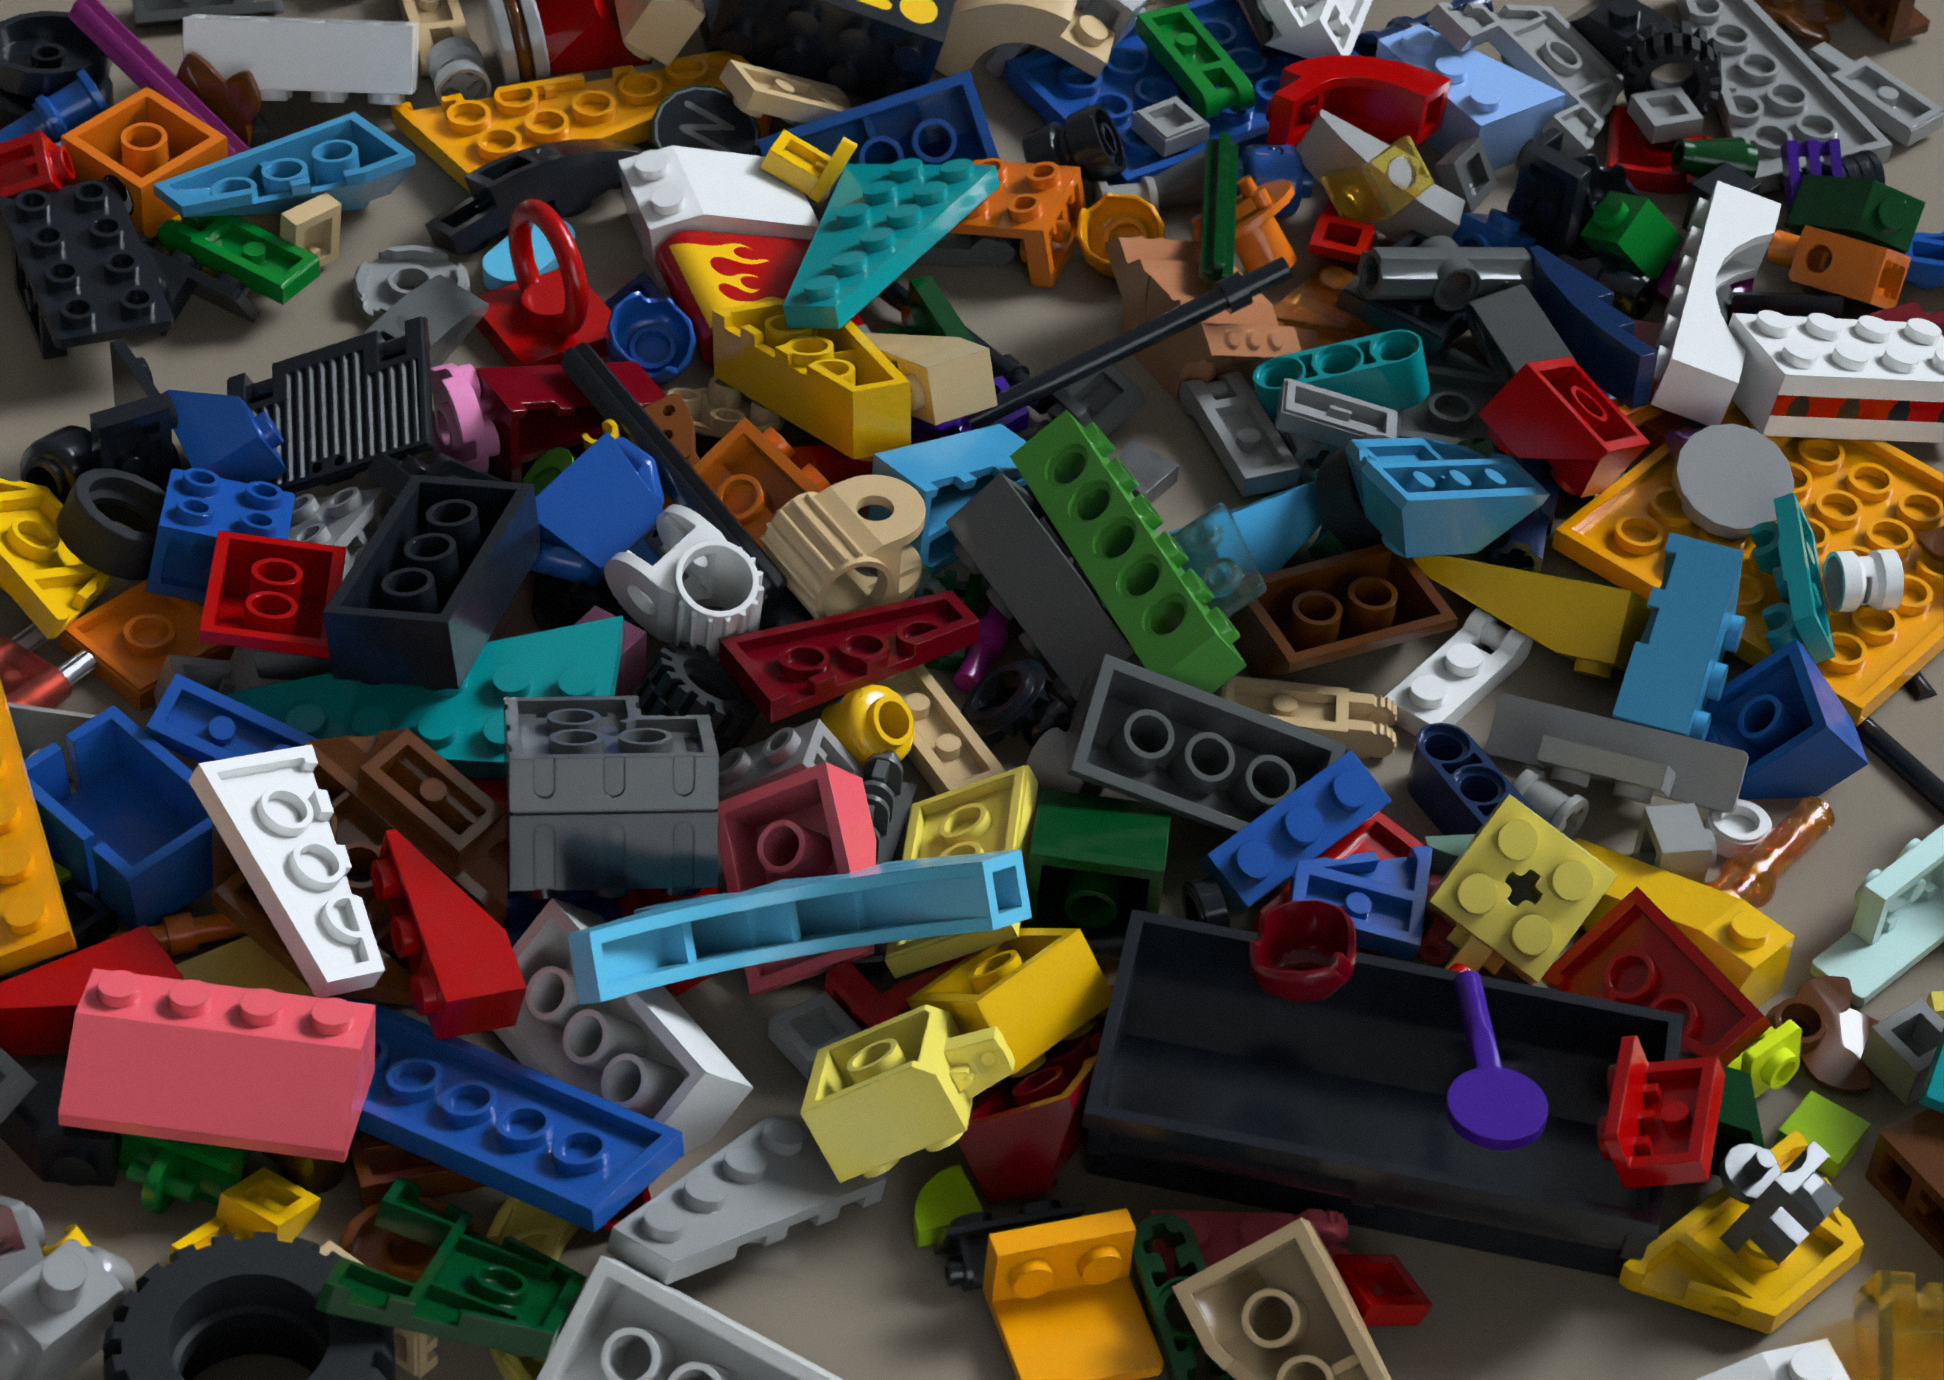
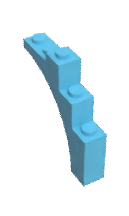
(798, 919)

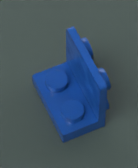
(192, 514)

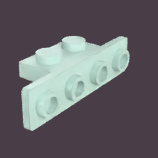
(1894, 922)

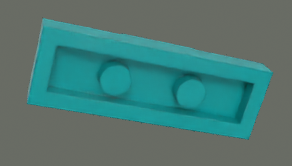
(1792, 556)

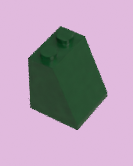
(1095, 861)

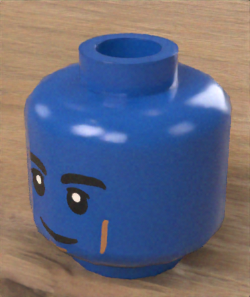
(1273, 163)

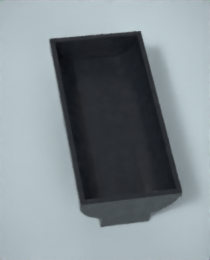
(1346, 1098)

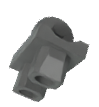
(1782, 1205)

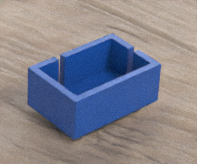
(130, 824)

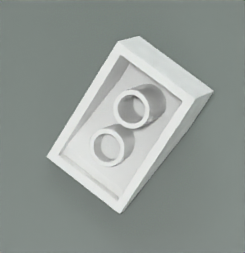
(708, 192)

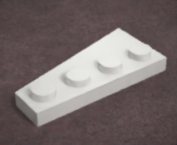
(287, 852)

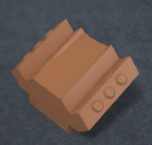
(1163, 275)

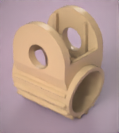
(823, 539)

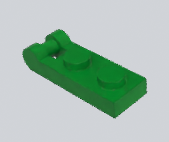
(1195, 61)

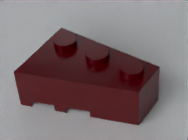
(546, 410)

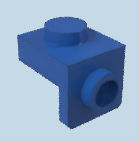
(1491, 230)

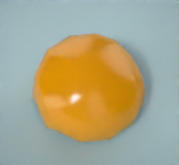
(1113, 218)

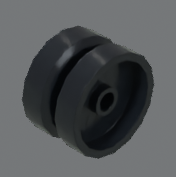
(42, 56)

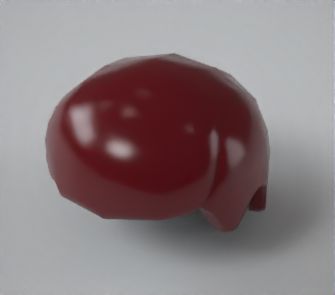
(1303, 951)

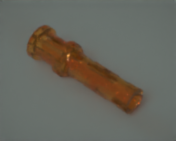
(1755, 873)

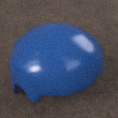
(652, 334)

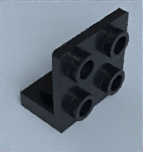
(138, 429)

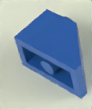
(227, 437)

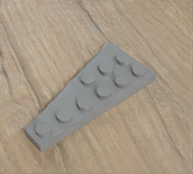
(1775, 89)

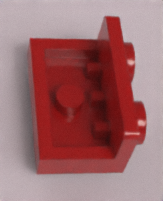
(1660, 1117)

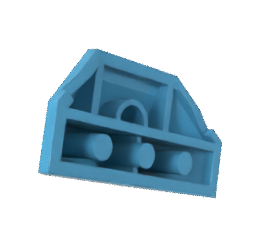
(1439, 494)

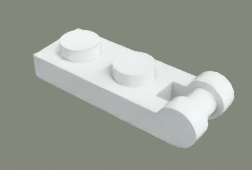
(1459, 673)

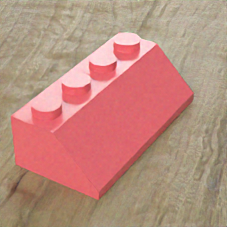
(218, 1065)

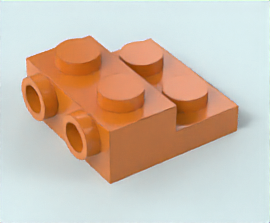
(755, 475)

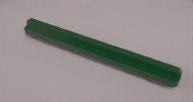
(1218, 210)

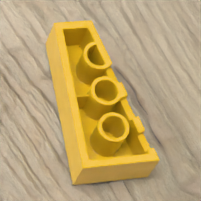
(815, 378)

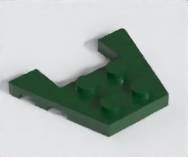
(470, 1290)

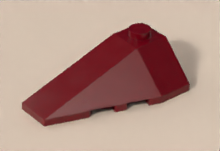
(1032, 1123)

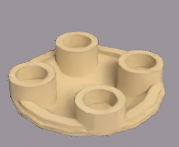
(722, 407)

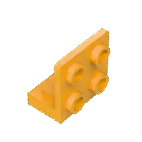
(1069, 1300)

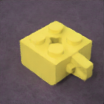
(1476, 902)
(899, 1089)

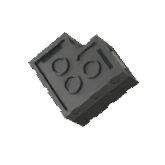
(608, 798)

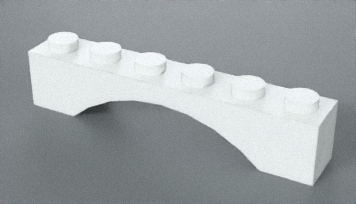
(1697, 352)

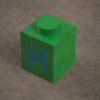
(1632, 233)

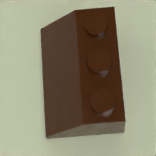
(1338, 611)

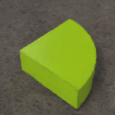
(941, 1201)

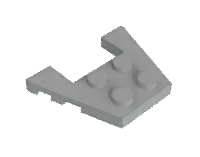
(1547, 49)

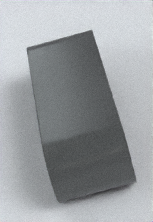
(1512, 331)

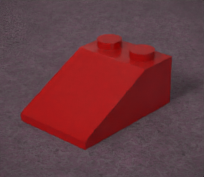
(270, 593)

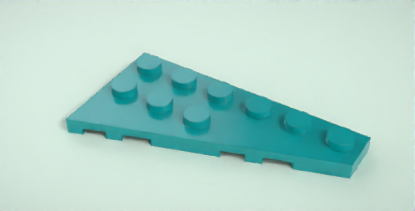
(876, 230)
(461, 723)

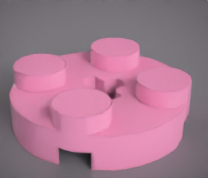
(458, 417)

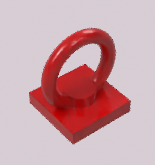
(544, 312)

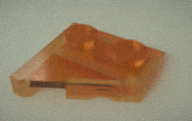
(1313, 307)

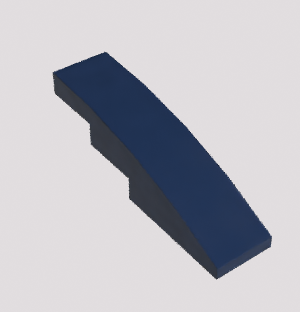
(1593, 330)

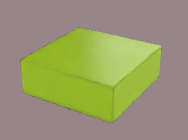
(1831, 1127)

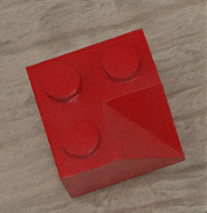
(1563, 417)

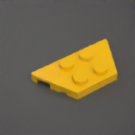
(37, 565)
(1744, 1287)

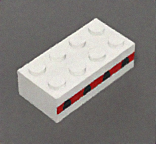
(1841, 377)

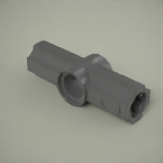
(1442, 272)

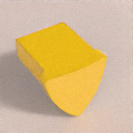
(806, 166)

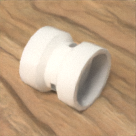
(1863, 580)

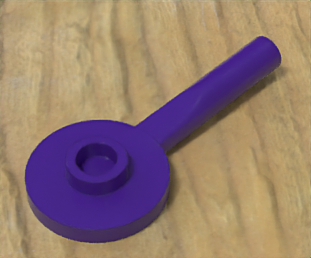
(1490, 1102)

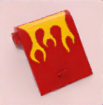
(727, 271)

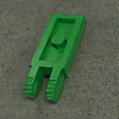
(244, 252)

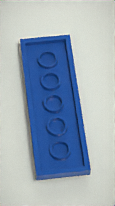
(510, 1124)

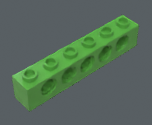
(1126, 557)

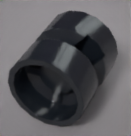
(1085, 141)

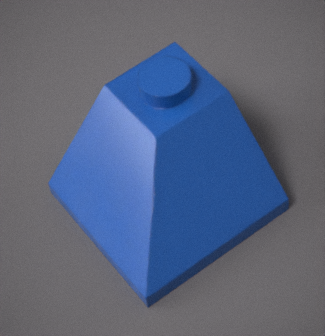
(1788, 726)

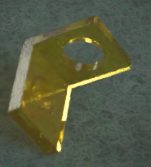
(1366, 191)

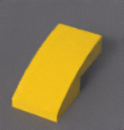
(257, 1205)

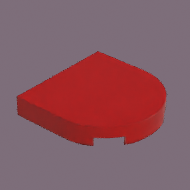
(1645, 163)

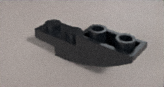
(558, 173)

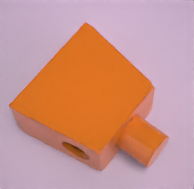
(1856, 269)

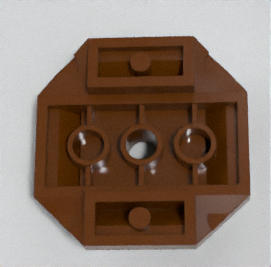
(374, 789)

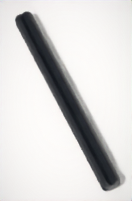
(675, 472)

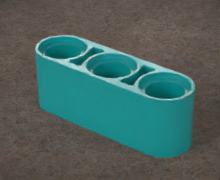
(1373, 368)

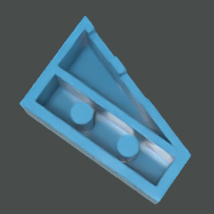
(947, 476)
(1684, 640)

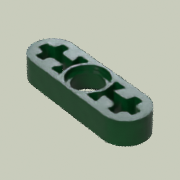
(1158, 1294)

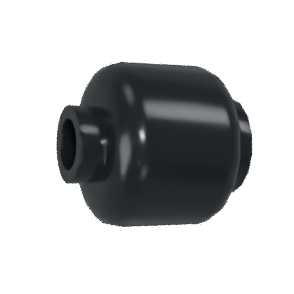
(58, 460)

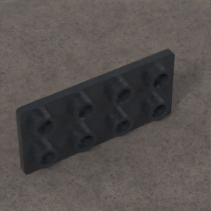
(81, 267)

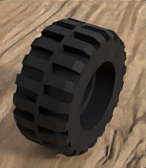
(237, 1303)

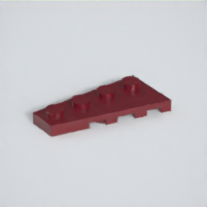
(833, 655)

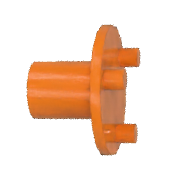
(1256, 229)

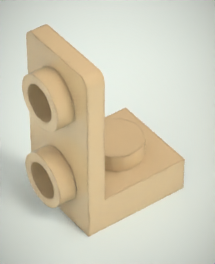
(308, 225)

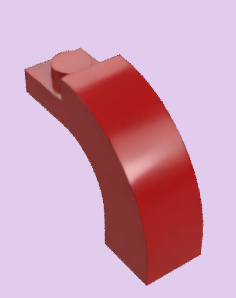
(1362, 92)

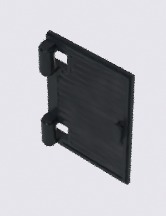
(346, 405)

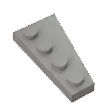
(736, 1198)

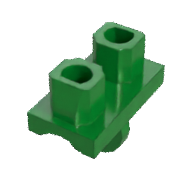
(179, 1170)

